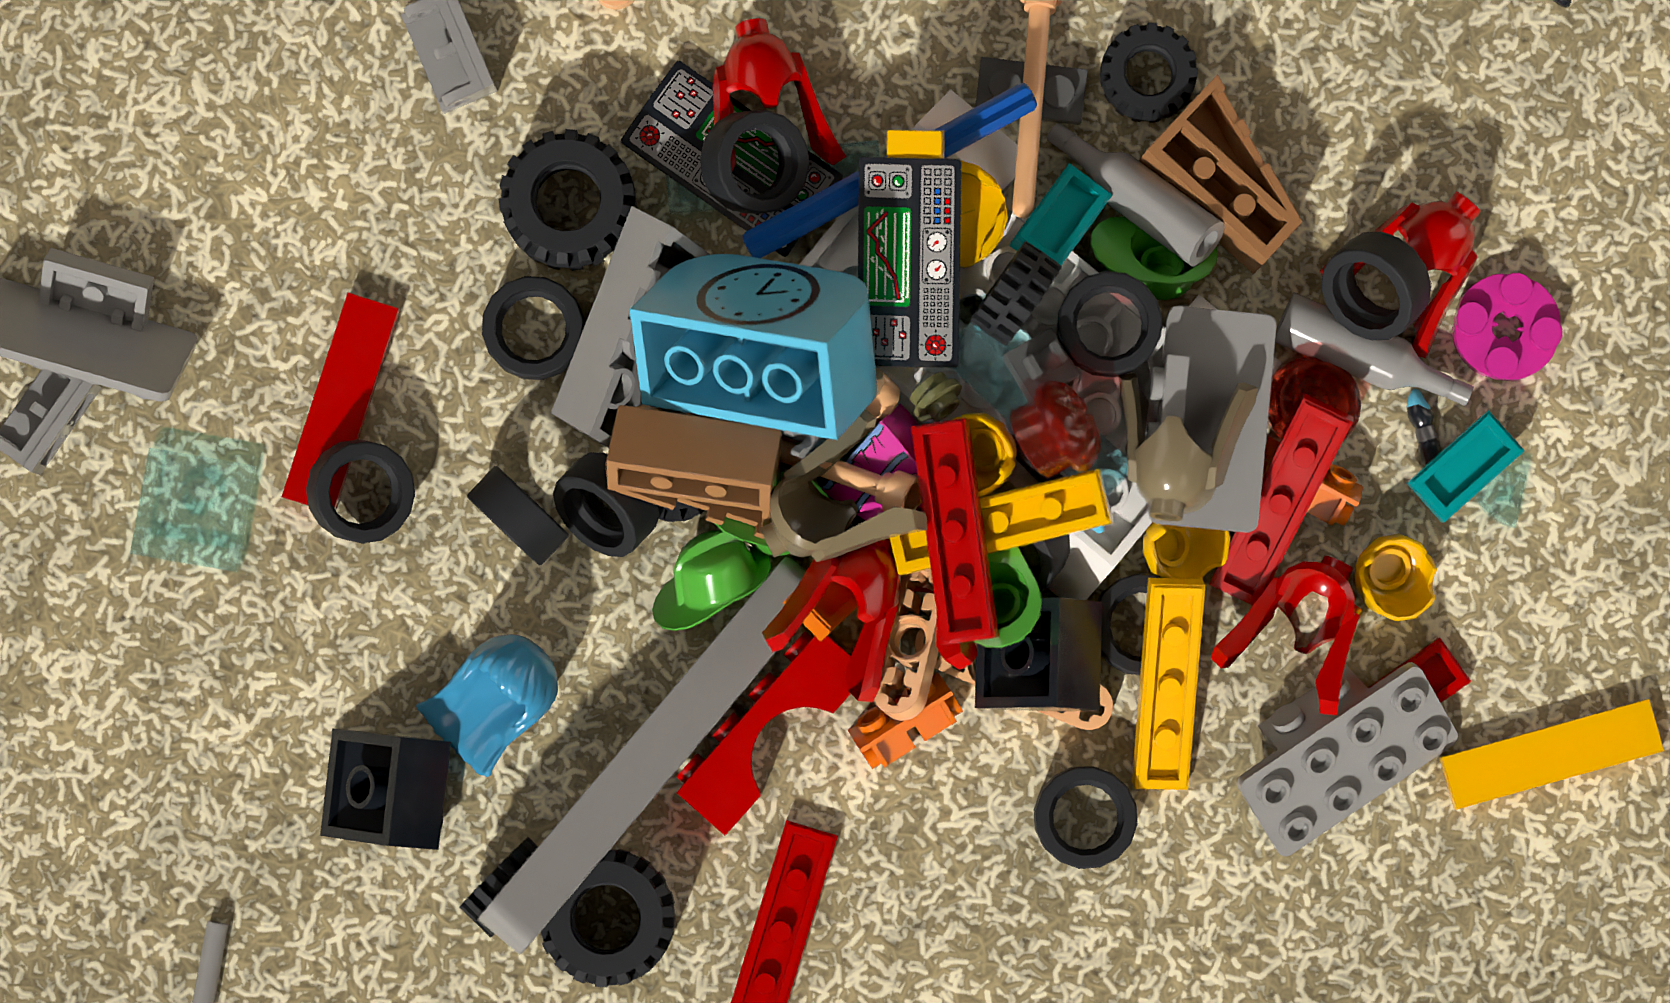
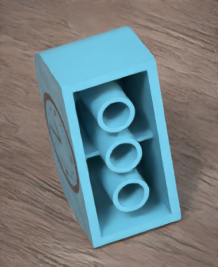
(757, 344)

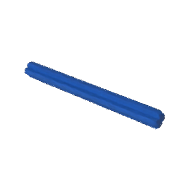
(845, 193)

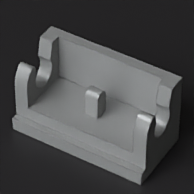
(448, 52)
(45, 418)

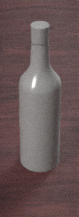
(1145, 198)
(1389, 364)

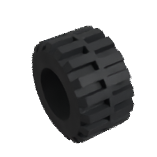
(538, 163)
(646, 947)

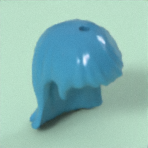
(492, 699)

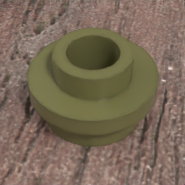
(936, 397)

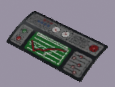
(672, 135)
(911, 258)

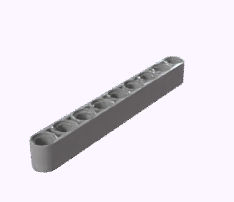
(640, 767)

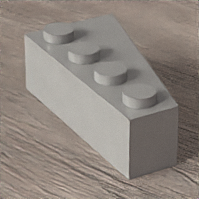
(604, 361)

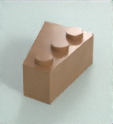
(1219, 168)
(696, 462)

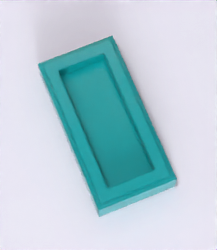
(1063, 215)
(1465, 466)

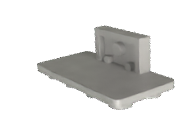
(93, 327)
(1200, 369)
(1341, 762)

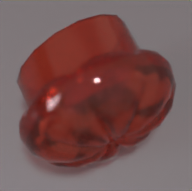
(1317, 380)
(1056, 430)

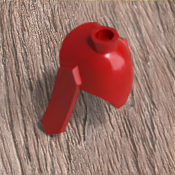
(763, 66)
(1445, 242)
(876, 584)
(1286, 592)

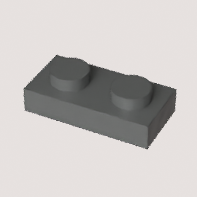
(1062, 87)

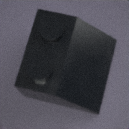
(1050, 668)
(385, 789)

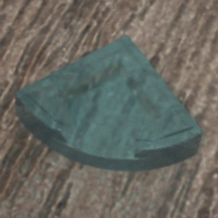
(1503, 498)

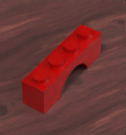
(724, 783)

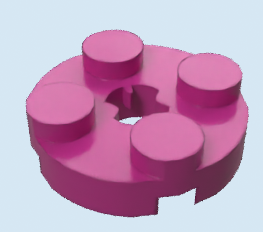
(1502, 358)

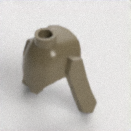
(1169, 465)
(817, 526)

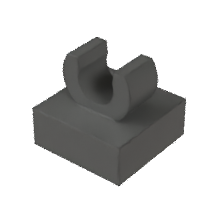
(1040, 361)

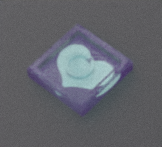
(193, 510)

